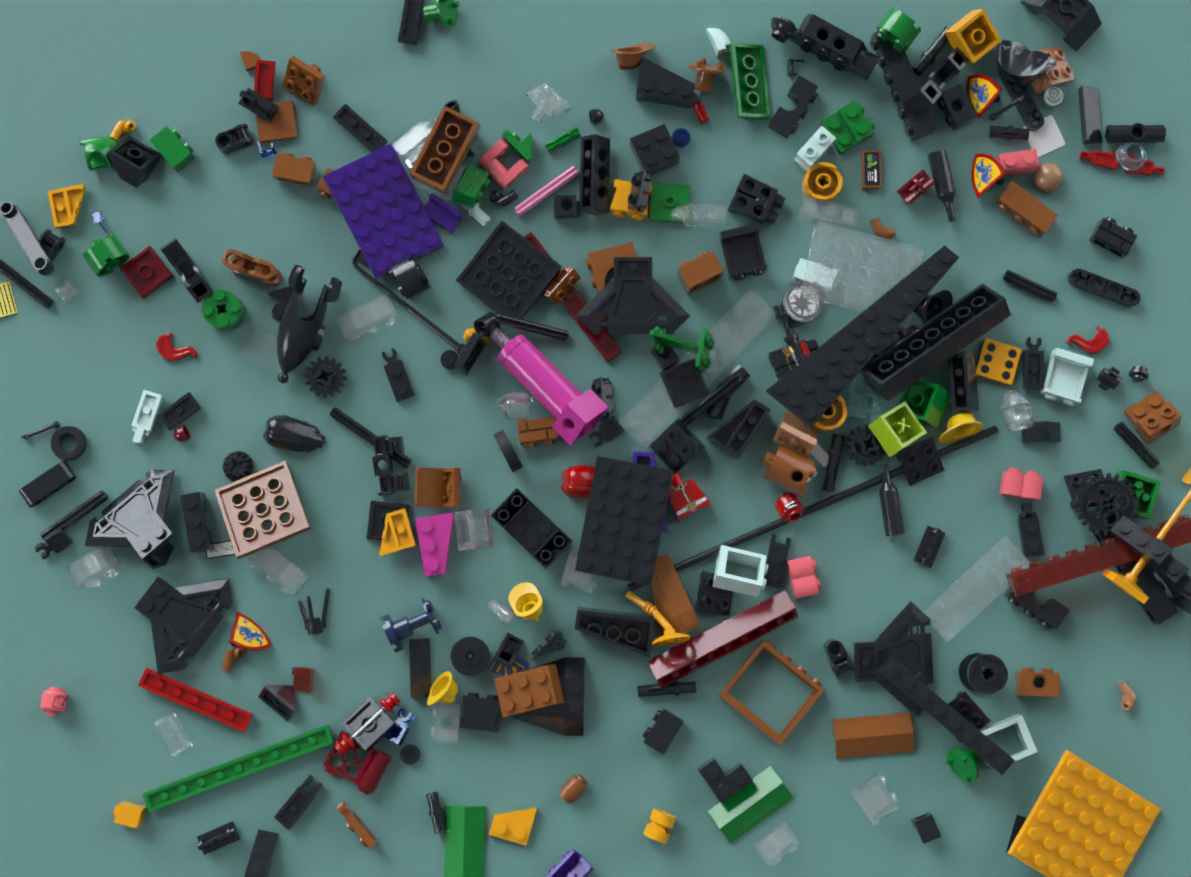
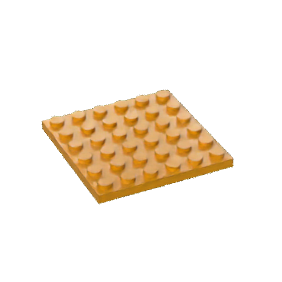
(1083, 824)

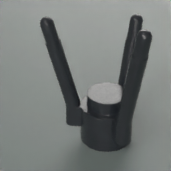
(314, 625)

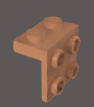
(1057, 75)

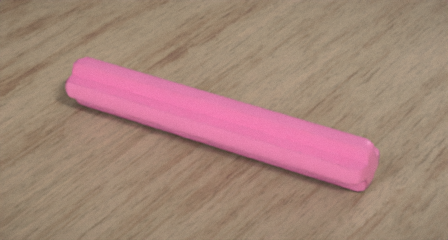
(546, 191)

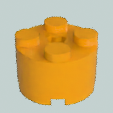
(831, 180)
(837, 416)

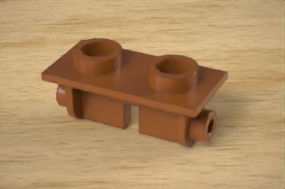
(557, 292)

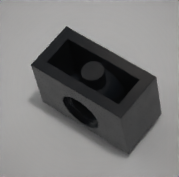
(956, 96)

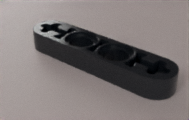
(1023, 113)
(1104, 286)

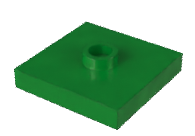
(666, 198)

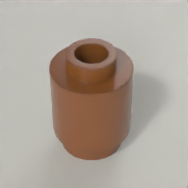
(573, 788)

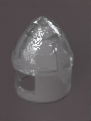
(1016, 412)

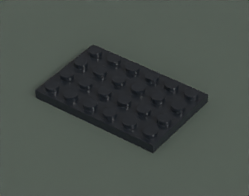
(624, 520)

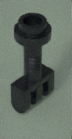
(791, 338)

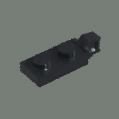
(1030, 532)

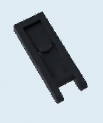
(776, 562)

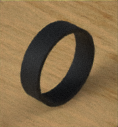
(508, 451)

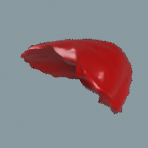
(578, 481)

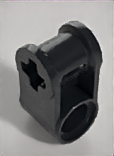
(235, 137)
(50, 247)
(839, 661)

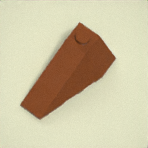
(671, 598)

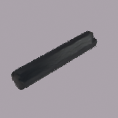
(1030, 286)
(1127, 435)

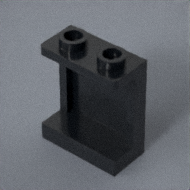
(743, 252)

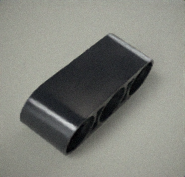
(47, 484)

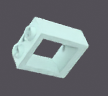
(736, 583)
(1022, 731)

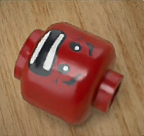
(789, 507)

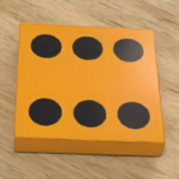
(998, 361)

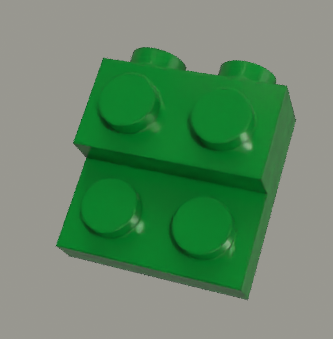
(849, 126)

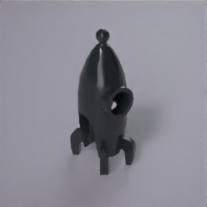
(298, 334)

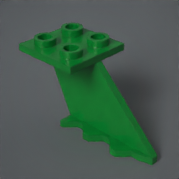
(707, 343)

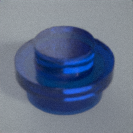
(681, 137)

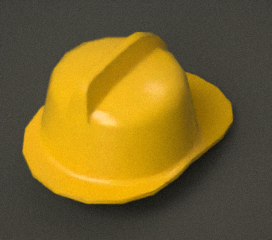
(960, 426)
(526, 601)
(443, 689)

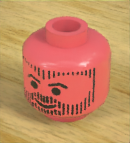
(54, 701)

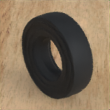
(60, 434)

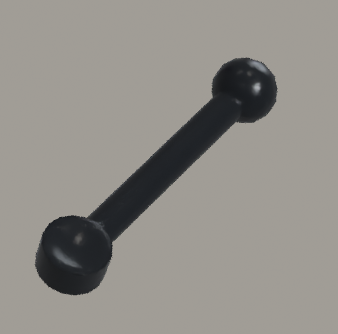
(992, 117)
(55, 424)

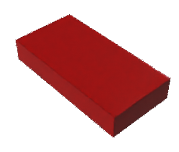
(265, 78)

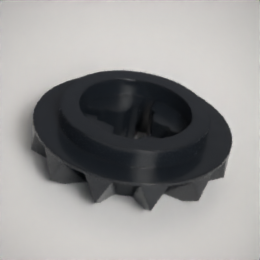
(246, 467)

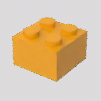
(973, 35)

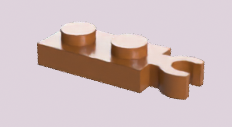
(355, 824)

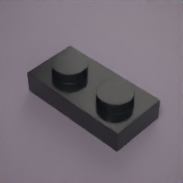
(179, 411)

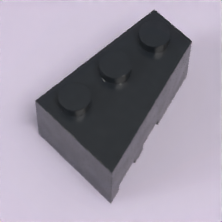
(739, 430)

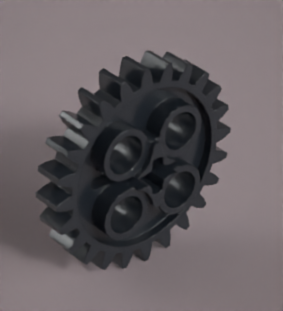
(1091, 494)

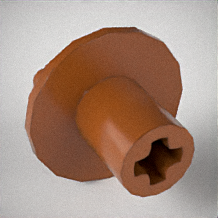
(705, 74)

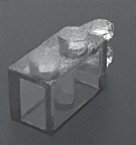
(411, 143)
(700, 214)

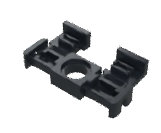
(383, 451)

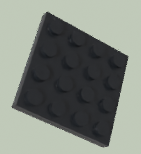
(508, 272)

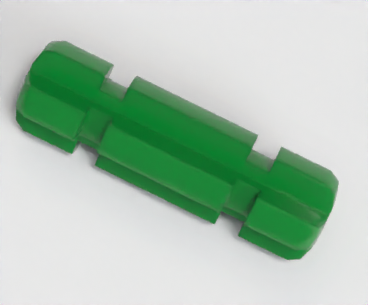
(562, 139)

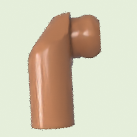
(1128, 697)

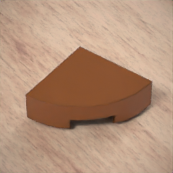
(249, 60)

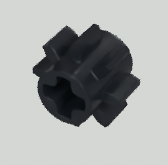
(1109, 378)

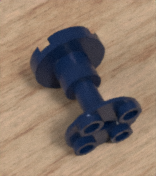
(404, 628)

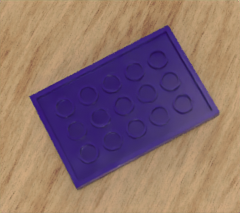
(382, 210)

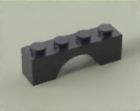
(940, 75)

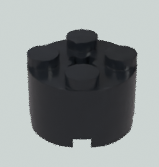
(410, 277)

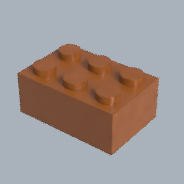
(529, 690)

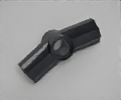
(718, 409)

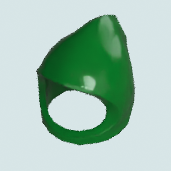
(97, 152)

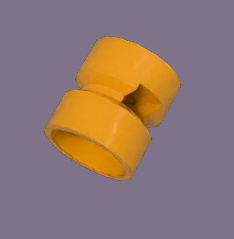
(660, 825)

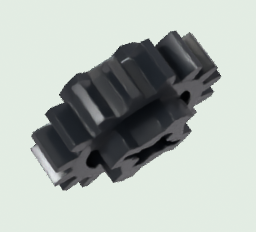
(317, 380)
(861, 452)

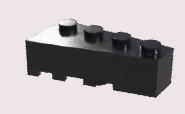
(617, 627)

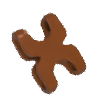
(251, 267)

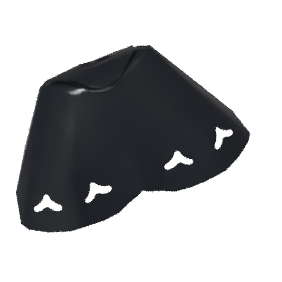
(1021, 67)

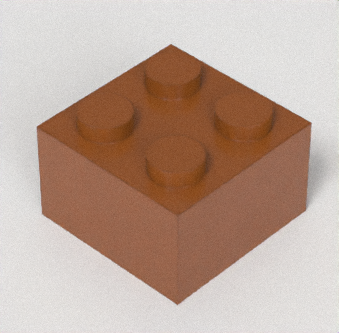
(699, 272)

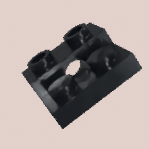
(677, 445)

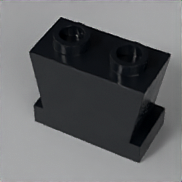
(480, 712)

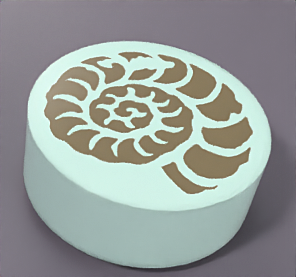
(1053, 96)

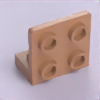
(796, 435)

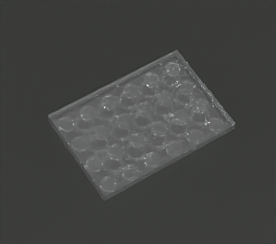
(855, 266)

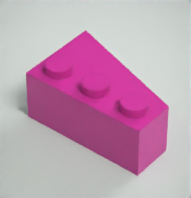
(434, 542)

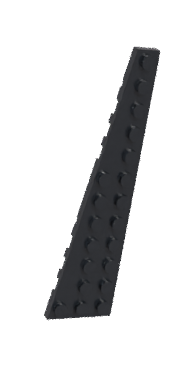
(828, 371)

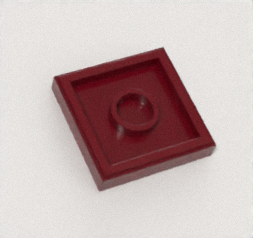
(146, 272)

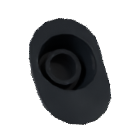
(933, 305)

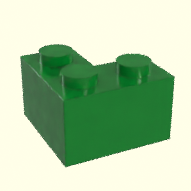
(1146, 491)

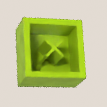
(897, 429)

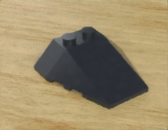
(568, 716)

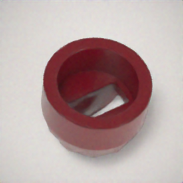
(182, 434)

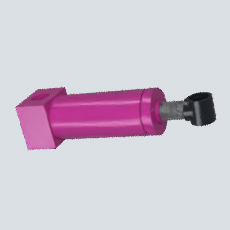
(575, 411)

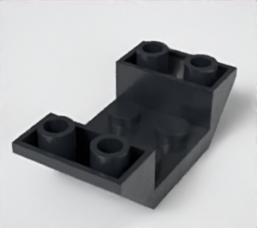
(1073, 17)
(531, 528)

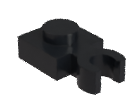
(609, 429)
(55, 541)

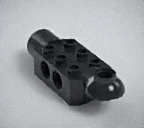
(827, 43)

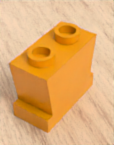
(620, 201)

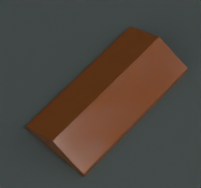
(873, 735)

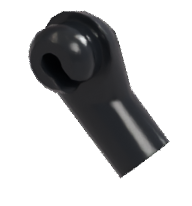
(502, 200)

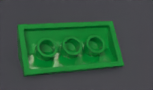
(750, 81)
(750, 804)
(464, 841)

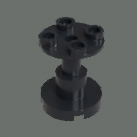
(983, 673)

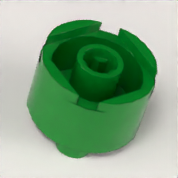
(898, 30)
(105, 255)
(216, 302)

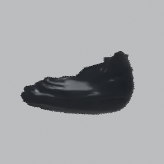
(292, 434)

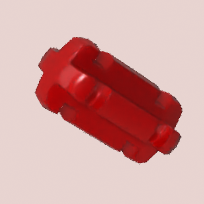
(700, 112)

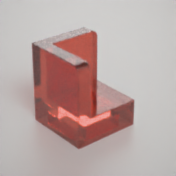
(303, 678)

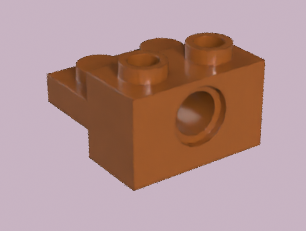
(1153, 417)

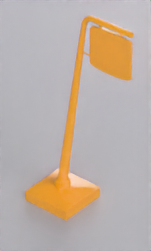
(1128, 582)

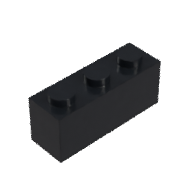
(963, 382)

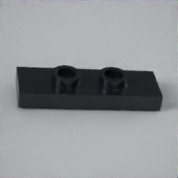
(411, 22)

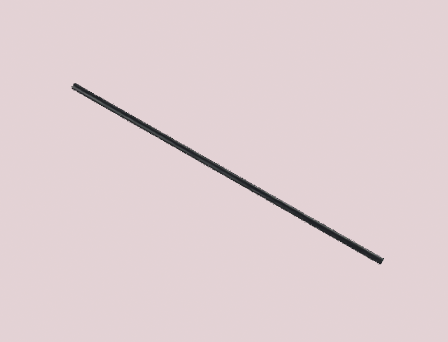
(820, 505)

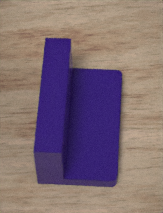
(443, 213)

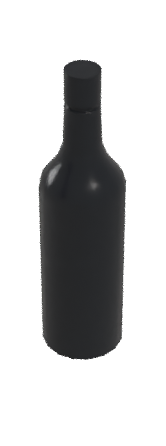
(943, 180)
(890, 504)

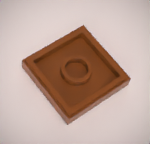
(282, 125)

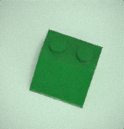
(926, 402)

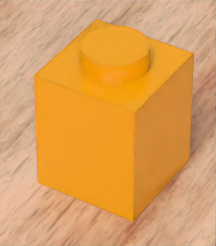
(129, 814)

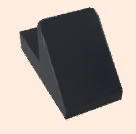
(283, 296)

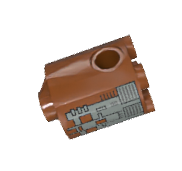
(782, 466)

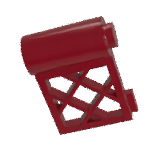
(368, 773)

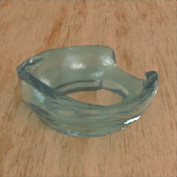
(1125, 161)

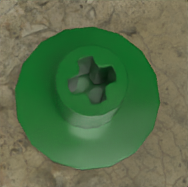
(442, 10)
(963, 763)

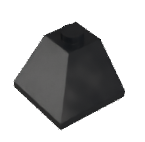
(133, 160)

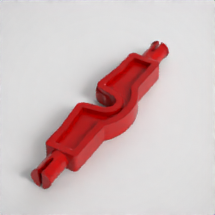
(1109, 161)

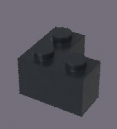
(724, 784)

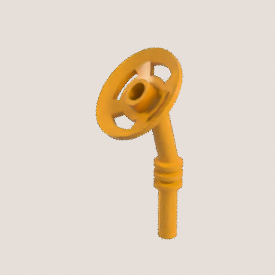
(670, 636)

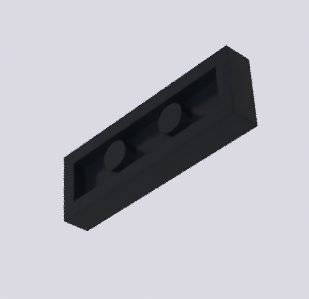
(359, 128)

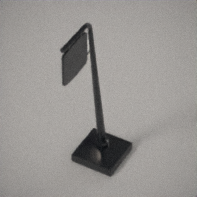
(467, 353)

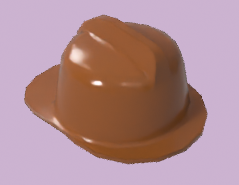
(631, 56)

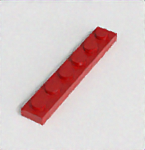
(195, 699)

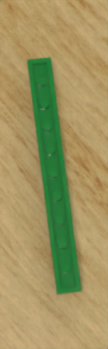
(238, 768)

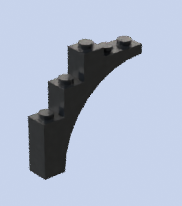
(1159, 558)

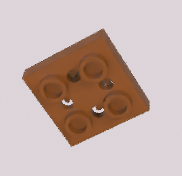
(303, 76)

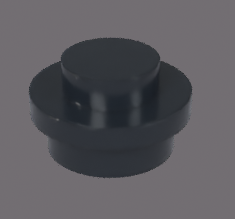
(448, 359)
(1138, 373)

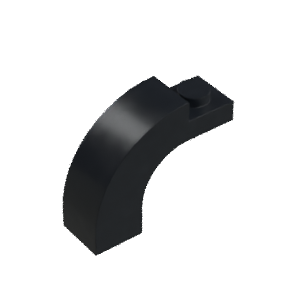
(187, 270)

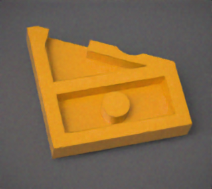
(66, 204)
(397, 533)
(513, 825)

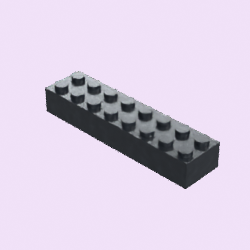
(935, 341)

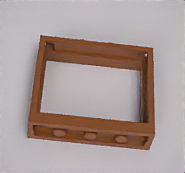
(797, 671)

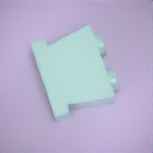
(814, 149)

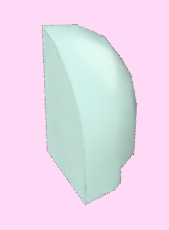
(719, 41)

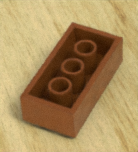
(445, 150)

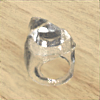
(515, 405)

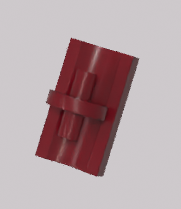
(915, 187)

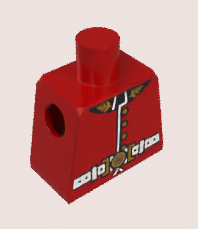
(686, 497)

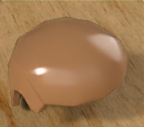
(1048, 177)

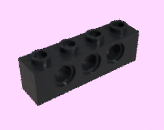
(594, 175)

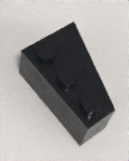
(663, 86)

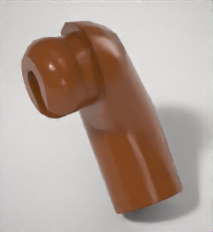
(881, 231)
(231, 656)

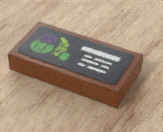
(871, 169)

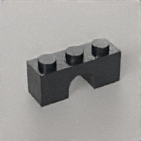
(785, 121)
(197, 531)
(1049, 615)

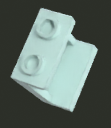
(1065, 376)

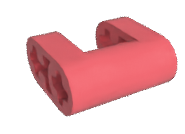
(496, 169)

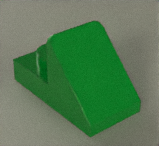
(522, 148)

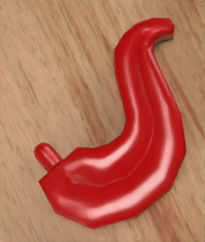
(1097, 344)
(166, 350)

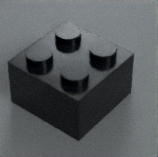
(654, 150)

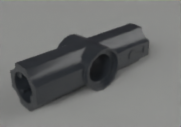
(1124, 134)

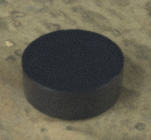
(410, 754)

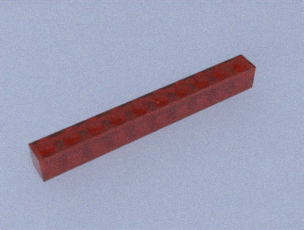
(1090, 560)

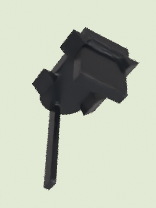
(790, 71)

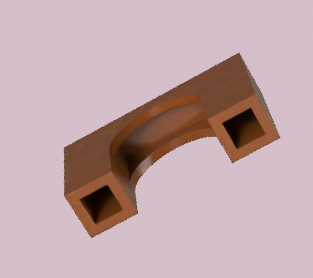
(602, 264)

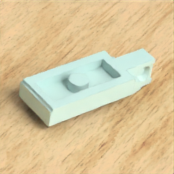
(145, 415)

